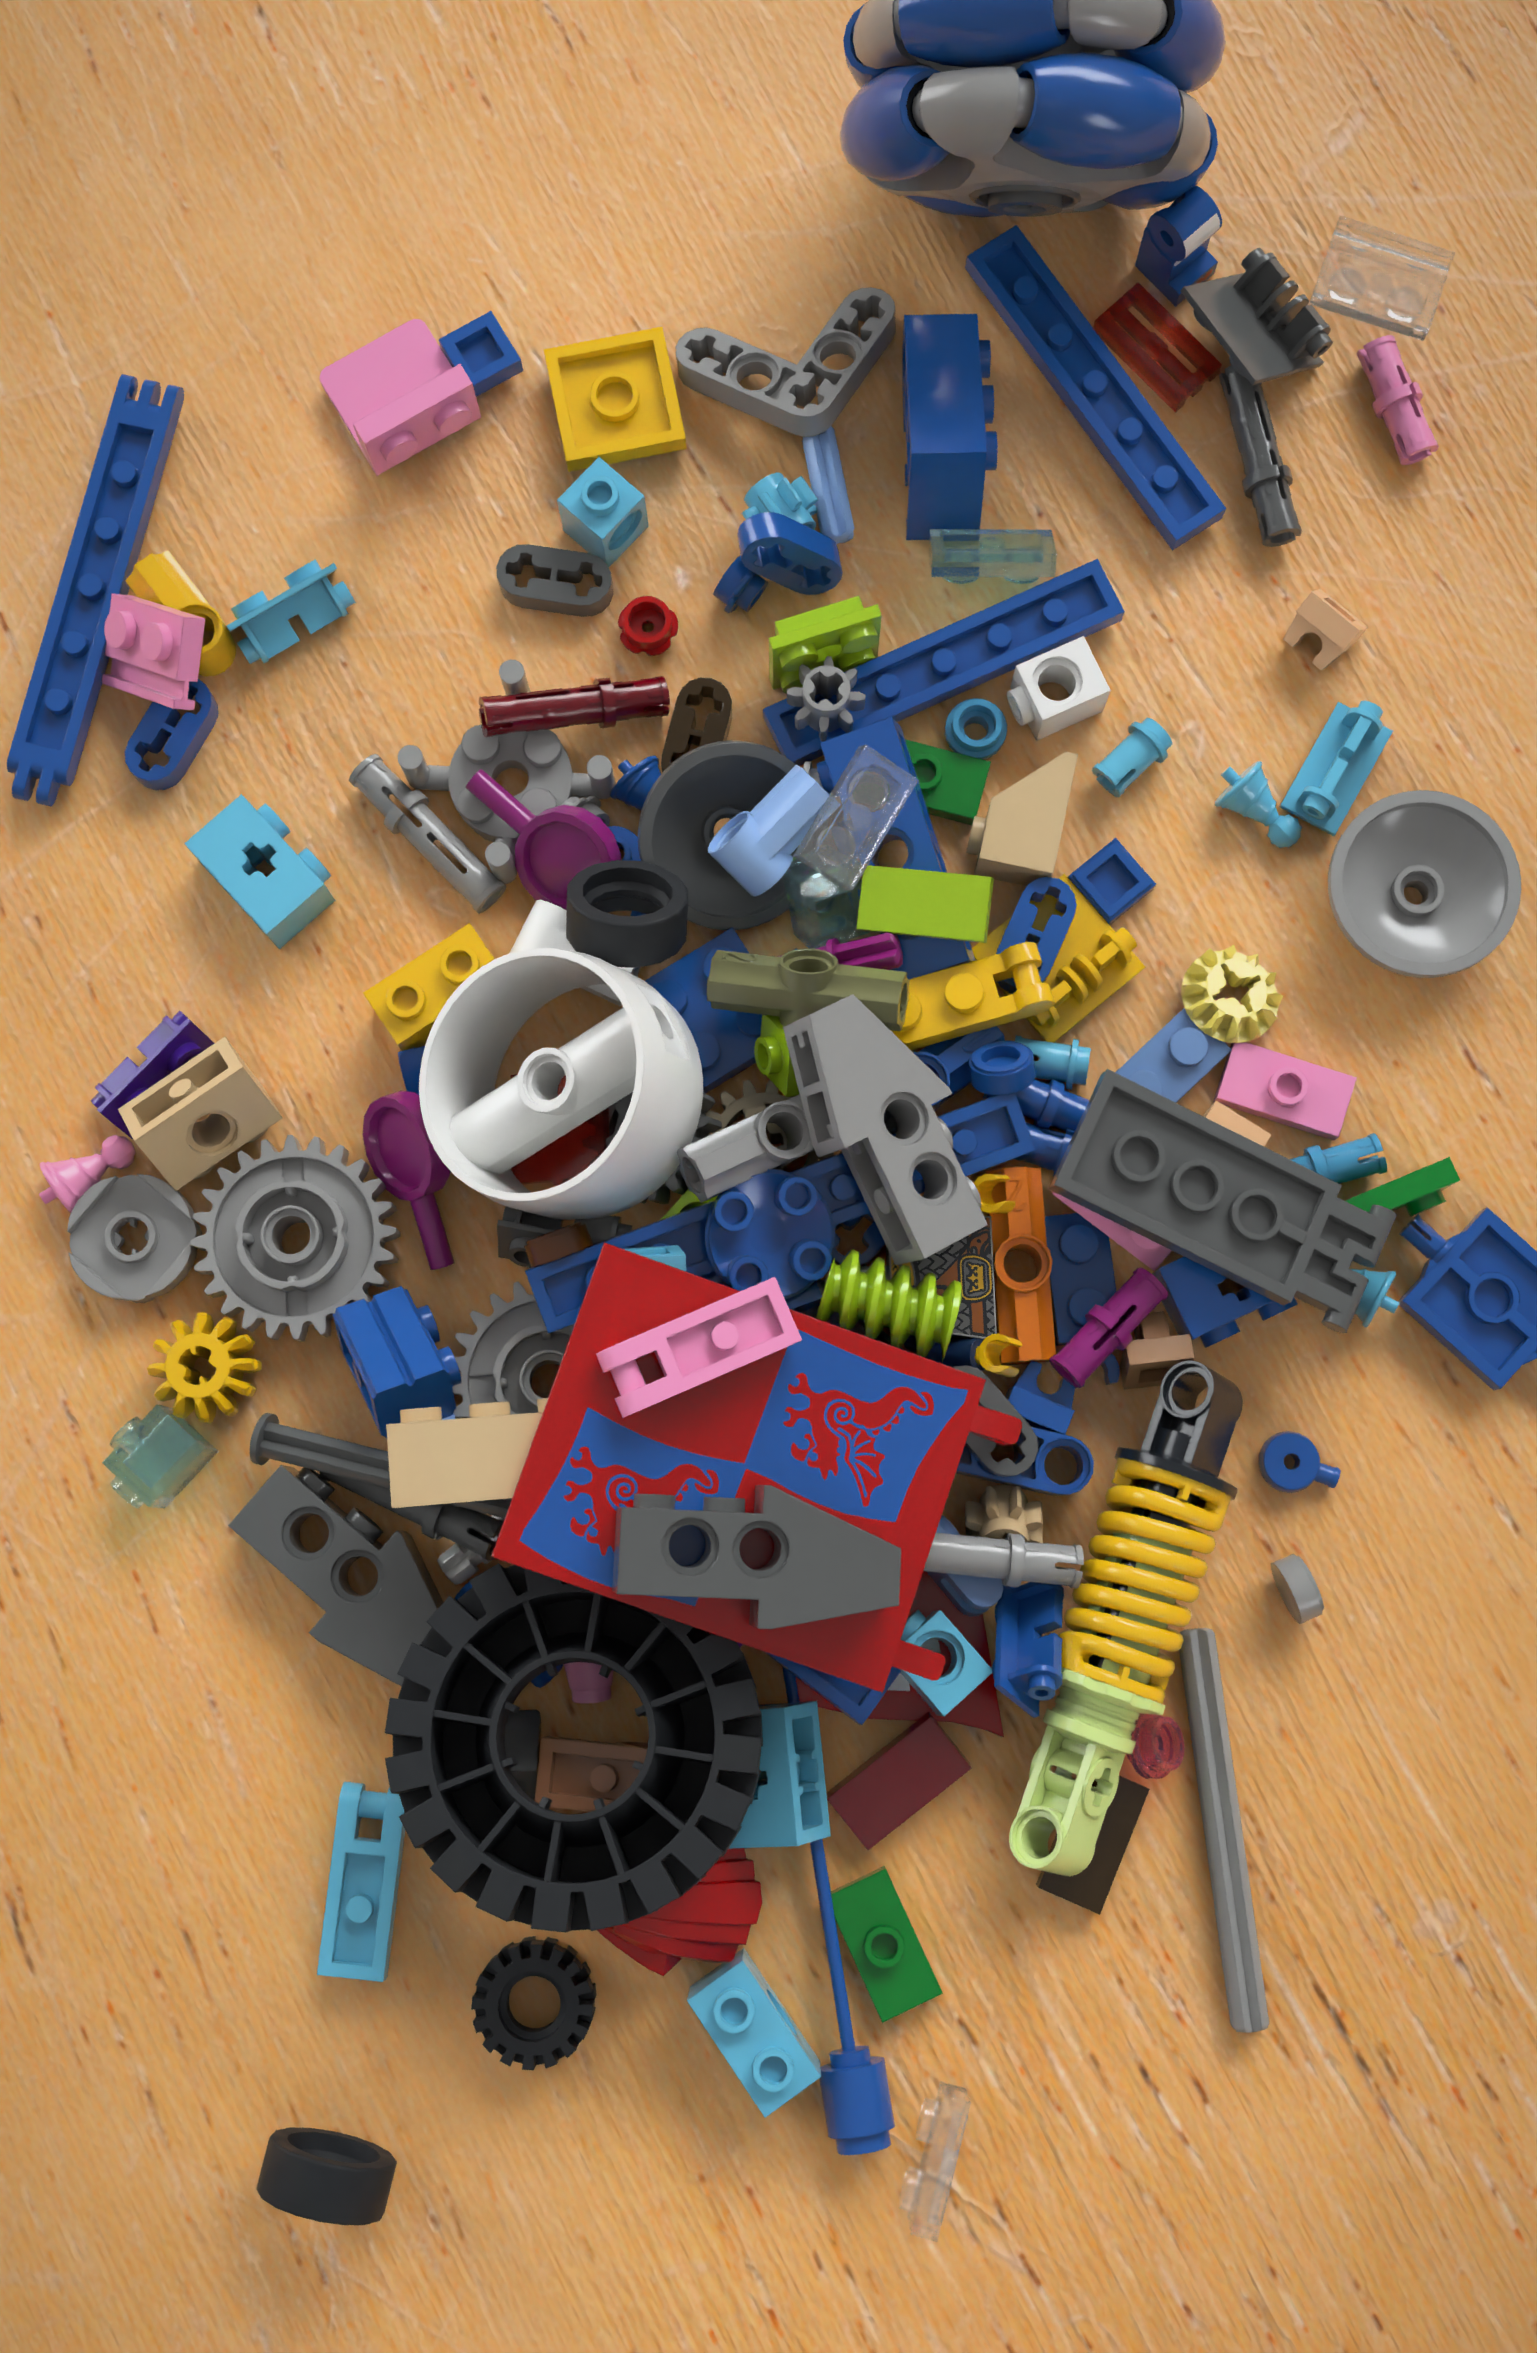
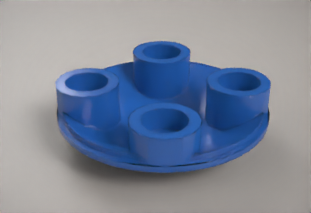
(771, 1230)

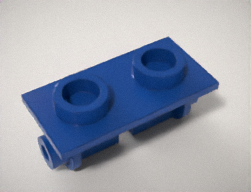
(1025, 1662)

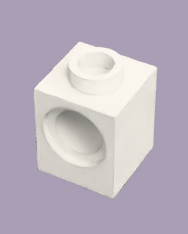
(1069, 666)

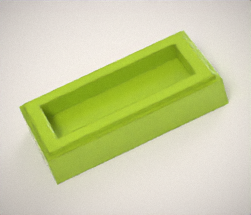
(925, 903)

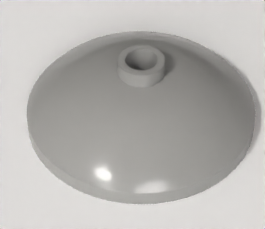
(1447, 854)

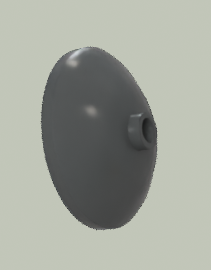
(680, 823)

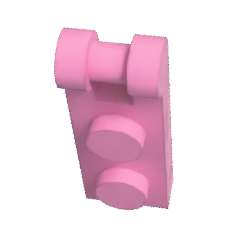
(702, 1345)

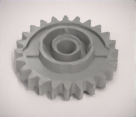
(256, 1211)
(507, 1354)

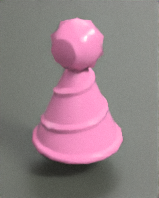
(75, 1176)

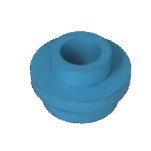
(978, 712)

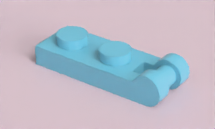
(362, 1887)

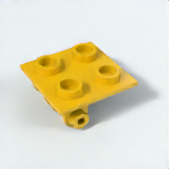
(1088, 966)

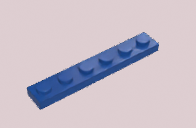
(1095, 387)
(963, 655)

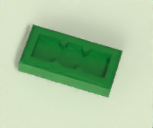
(949, 781)
(884, 1944)

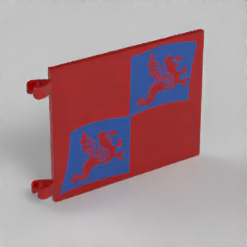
(823, 1420)

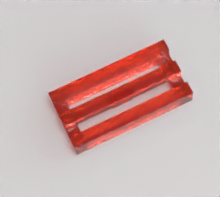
(1140, 362)

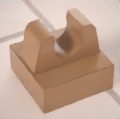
(1153, 1353)

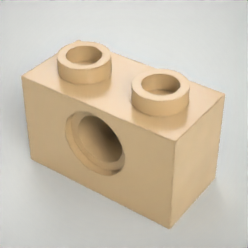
(211, 1083)

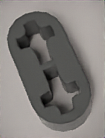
(555, 566)
(980, 1448)

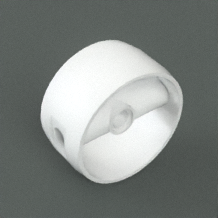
(490, 1130)

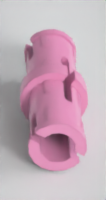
(1397, 400)

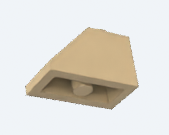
(1024, 825)

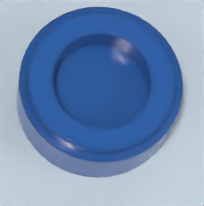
(1002, 1068)

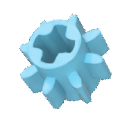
(779, 496)

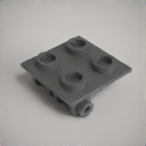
(1258, 323)

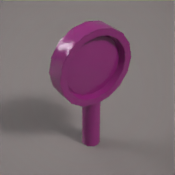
(551, 844)
(409, 1166)

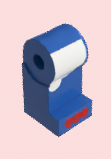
(1177, 242)

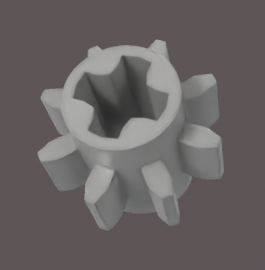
(827, 682)

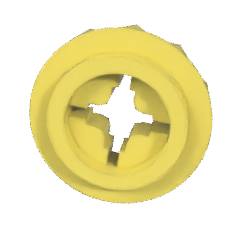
(1226, 1018)

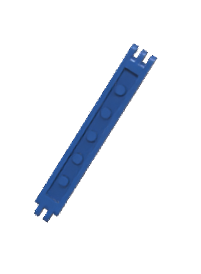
(97, 564)

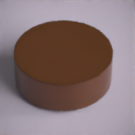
(558, 1244)

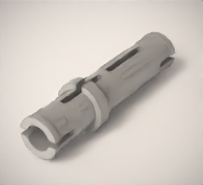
(377, 784)
(1005, 1559)

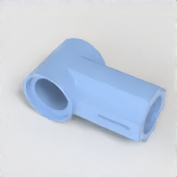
(759, 843)

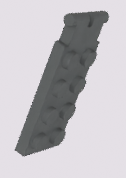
(1220, 1200)

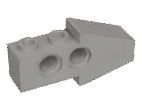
(846, 1079)

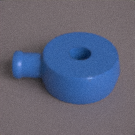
(1306, 1466)

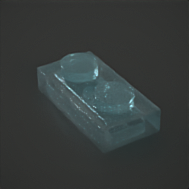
(1008, 553)

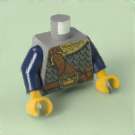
(971, 1263)

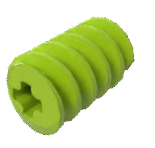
(891, 1303)

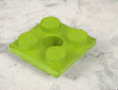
(836, 630)

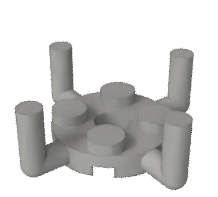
(534, 752)

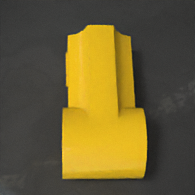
(166, 583)

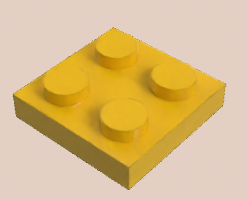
(615, 398)

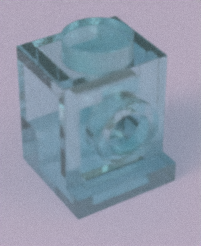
(829, 918)

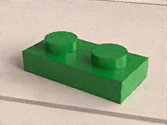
(1415, 1191)

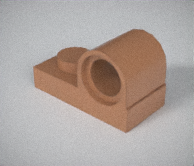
(584, 1770)

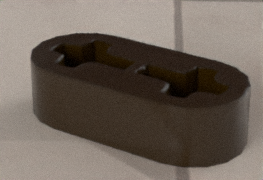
(683, 721)

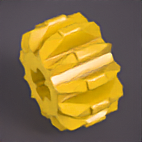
(184, 1378)

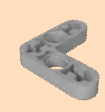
(790, 382)

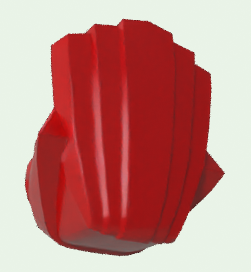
(701, 1924)

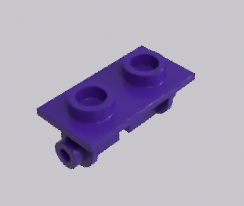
(166, 1050)

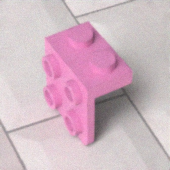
(400, 395)

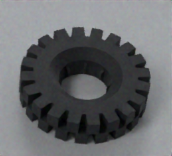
(518, 1853)

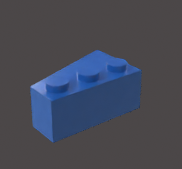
(946, 422)

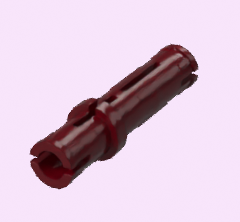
(587, 704)

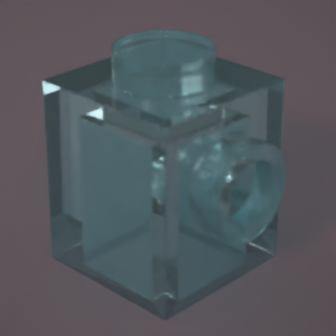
(156, 1458)

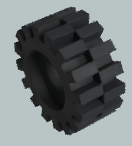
(512, 2038)

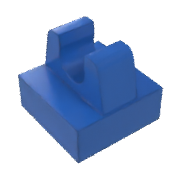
(1040, 1409)

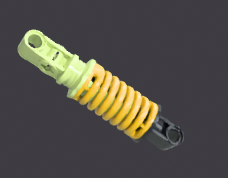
(1130, 1598)

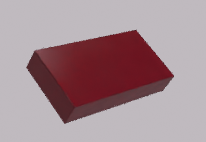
(898, 1781)

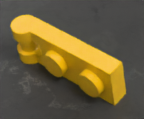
(967, 999)

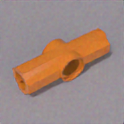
(1021, 1307)

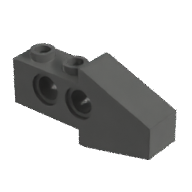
(816, 1568)
(365, 1628)

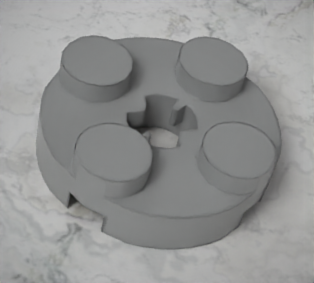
(97, 1240)

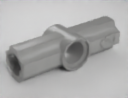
(743, 1150)

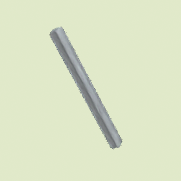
(1223, 1831)

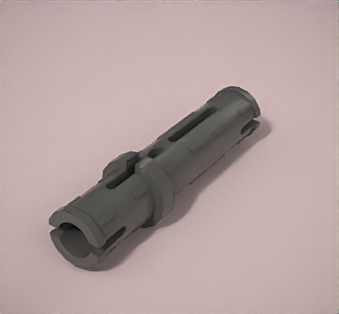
(1266, 476)
(437, 1521)

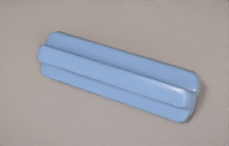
(829, 486)

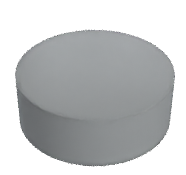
(1297, 1588)

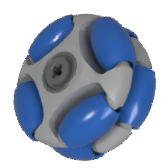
(1031, 102)

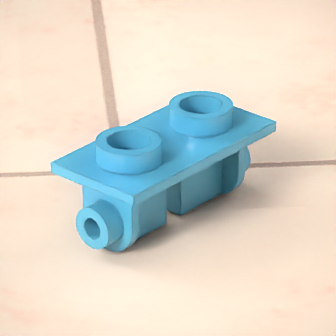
(309, 597)
(1337, 766)

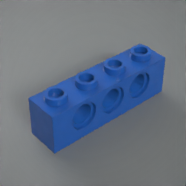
(911, 825)

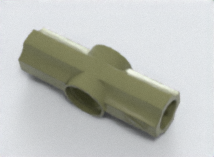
(803, 984)

